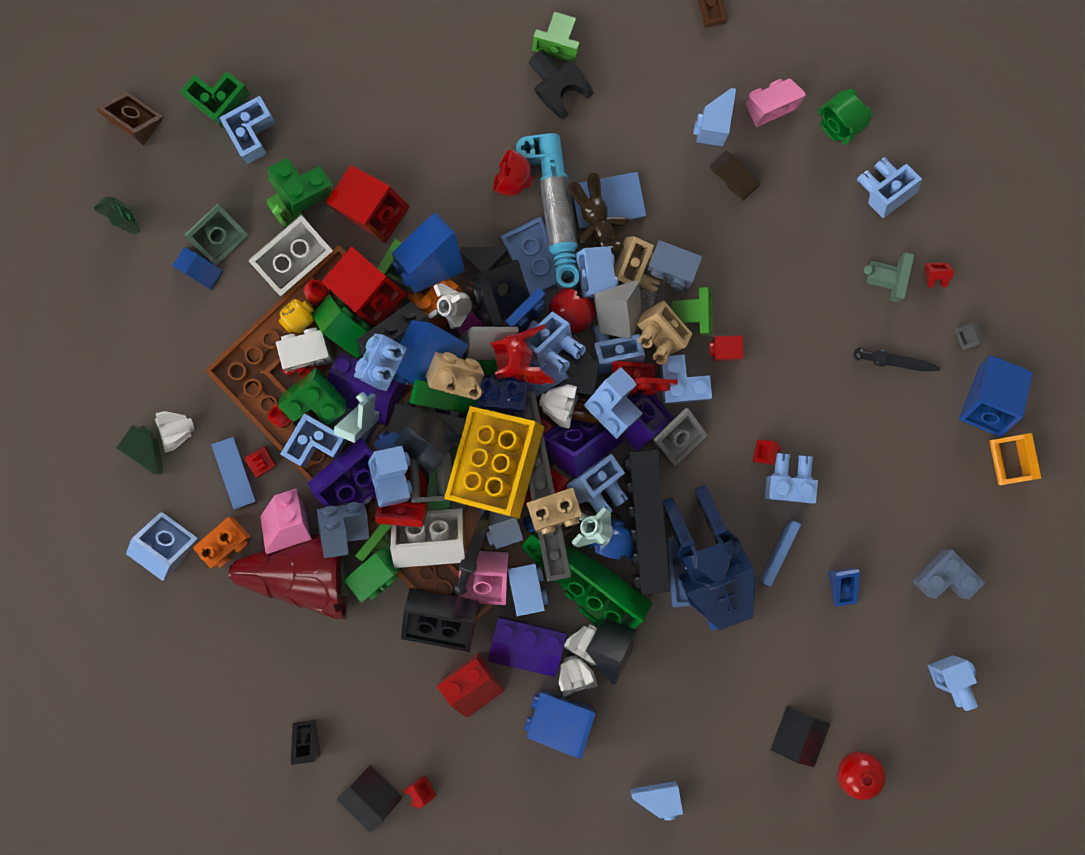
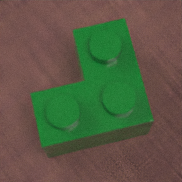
(215, 101)
(298, 191)
(339, 324)
(313, 393)
(373, 575)

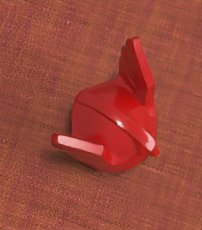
(515, 358)

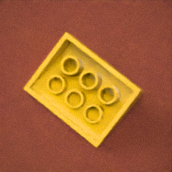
(494, 462)

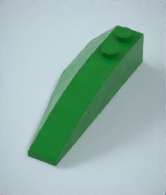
(595, 588)

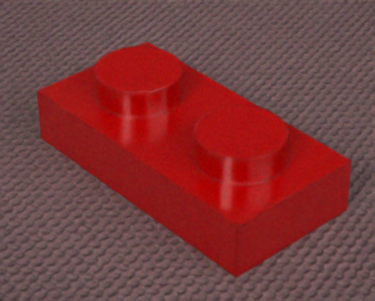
(402, 514)

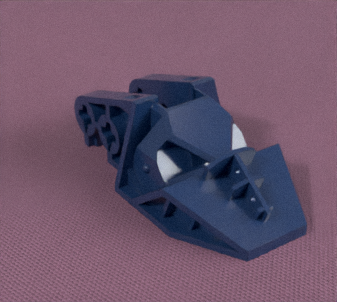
(718, 578)

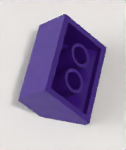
(342, 378)
(651, 422)
(579, 446)
(346, 478)
(527, 646)

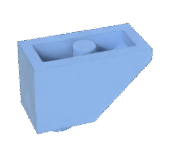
(660, 799)

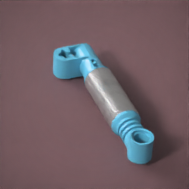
(556, 203)

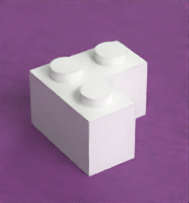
(304, 350)

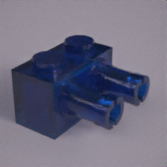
(503, 394)

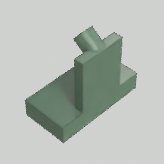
(891, 276)

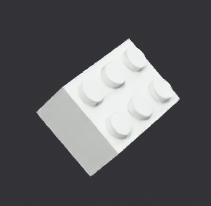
(290, 255)
(435, 543)

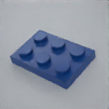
(531, 308)

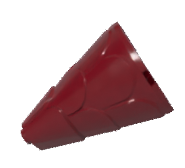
(295, 576)

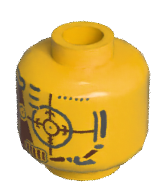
(296, 316)

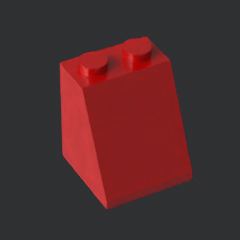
(368, 203)
(364, 287)
(470, 686)

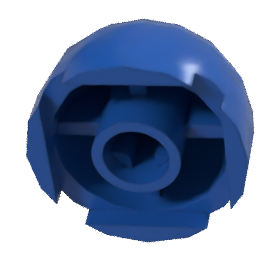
(619, 544)

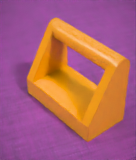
(1027, 458)

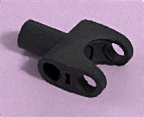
(557, 82)

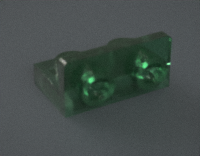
(118, 213)

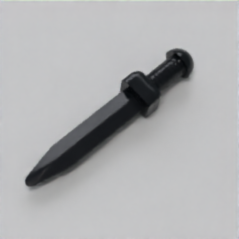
(882, 358)
(468, 565)

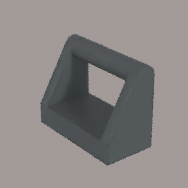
(443, 475)

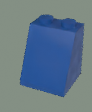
(428, 255)
(422, 342)
(997, 396)
(560, 723)

